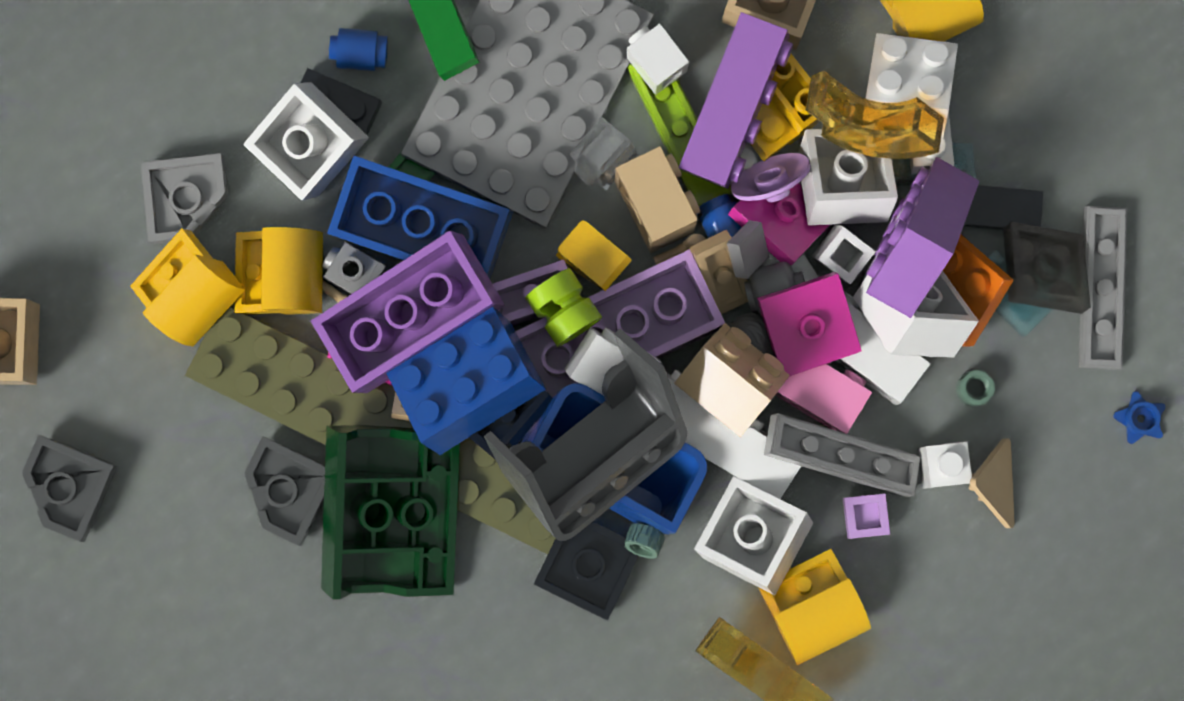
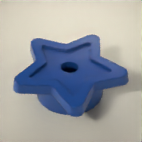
(1152, 417)

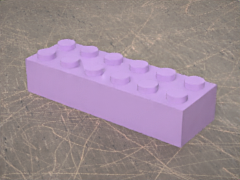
(656, 308)

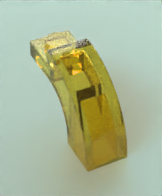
(873, 127)
(755, 666)

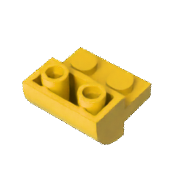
(934, 18)
(786, 115)
(279, 271)
(186, 289)
(816, 607)

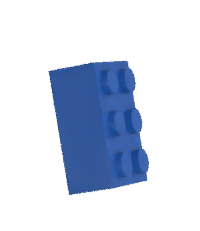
(465, 381)

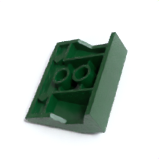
(388, 513)

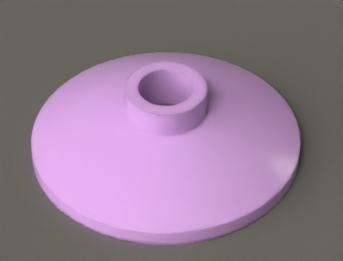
(771, 178)

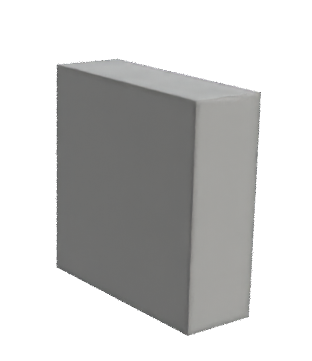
(748, 249)

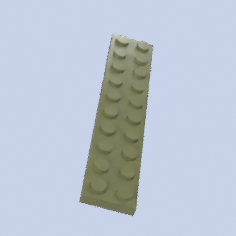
(309, 393)

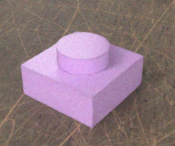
(866, 516)

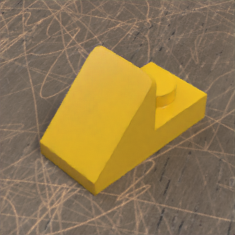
(592, 255)

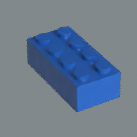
(406, 213)

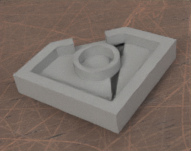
(182, 194)

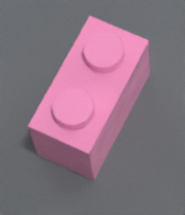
(827, 396)

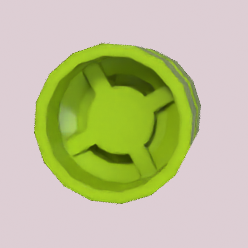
(563, 307)

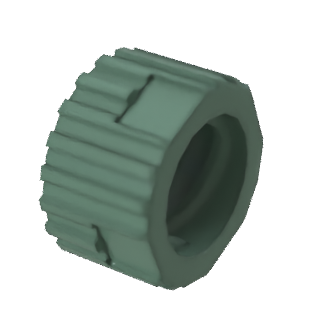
(965, 396)
(644, 540)

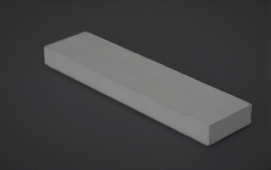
(1105, 252)
(842, 455)

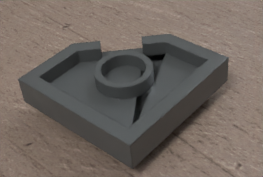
(66, 486)
(285, 489)

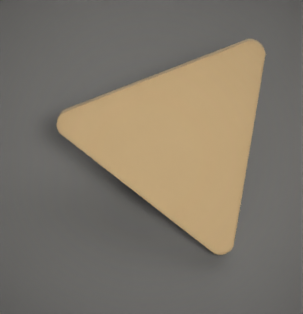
(995, 483)

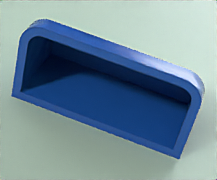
(658, 499)

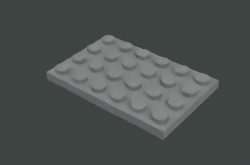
(529, 100)

